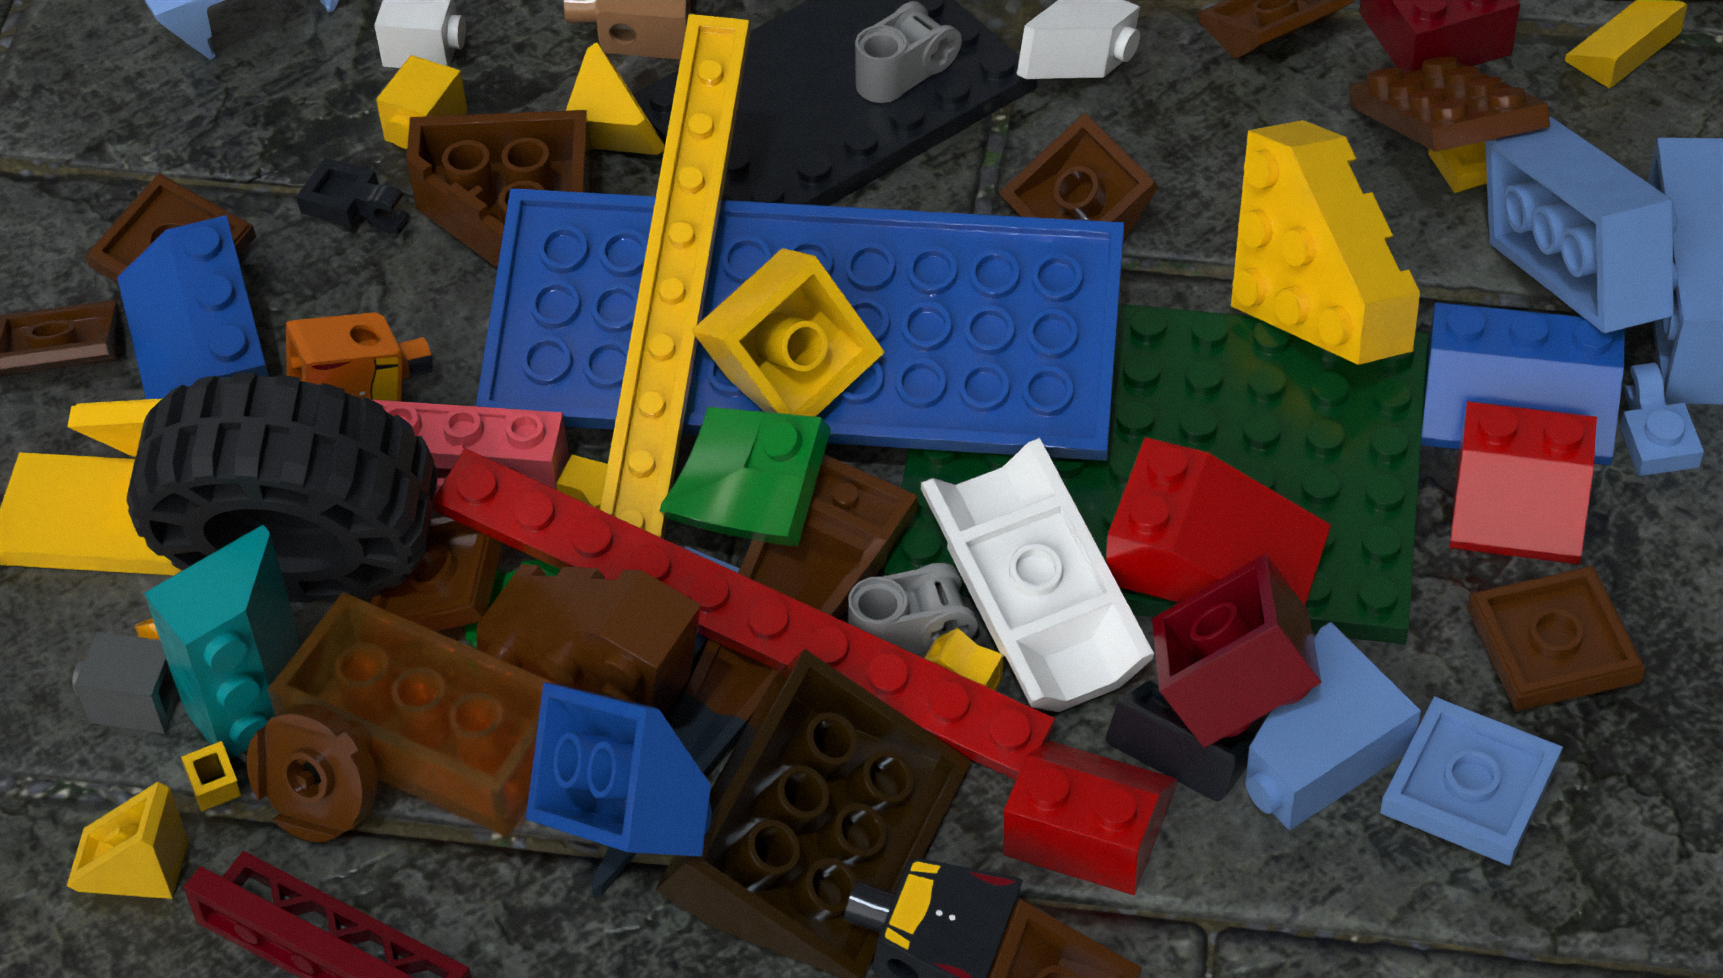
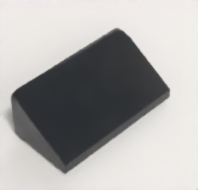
(1155, 735)

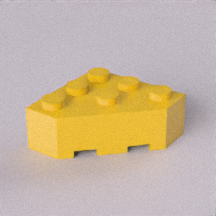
(1318, 249)

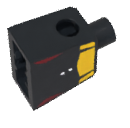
(937, 922)

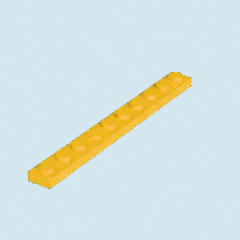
(675, 272)

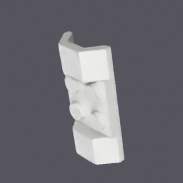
(1040, 581)

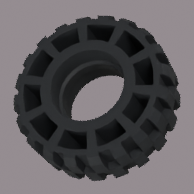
(314, 465)

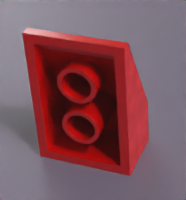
(1200, 519)

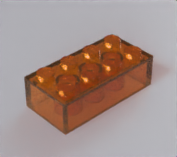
(437, 710)

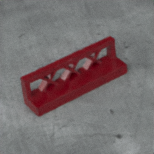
(295, 944)

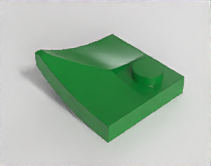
(750, 475)

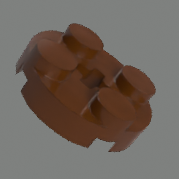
(337, 751)

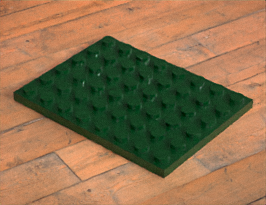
(1273, 408)

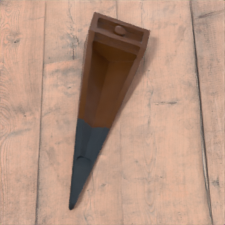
(843, 541)

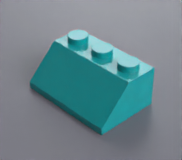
(227, 637)

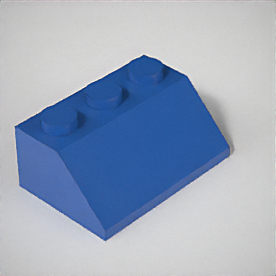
(190, 309)
(1520, 363)
(616, 775)

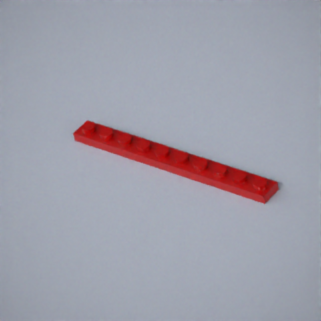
(743, 611)

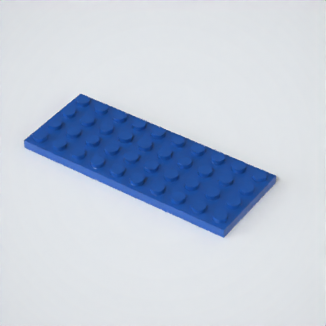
(982, 318)

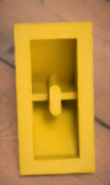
(612, 111)
(133, 848)

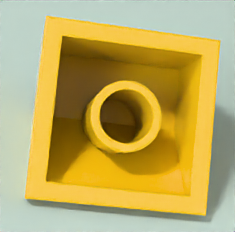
(789, 337)

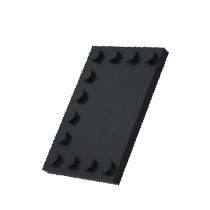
(807, 129)

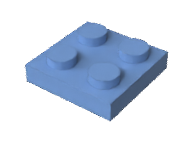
(1471, 780)

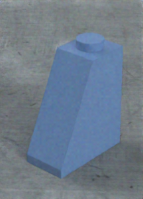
(1331, 737)

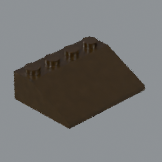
(807, 805)

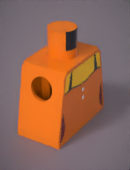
(354, 355)

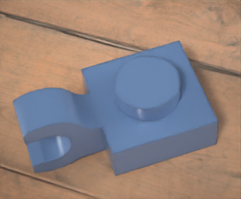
(1656, 433)

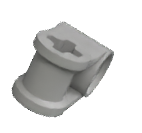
(899, 51)
(909, 608)

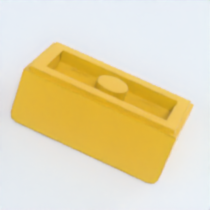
(1628, 40)

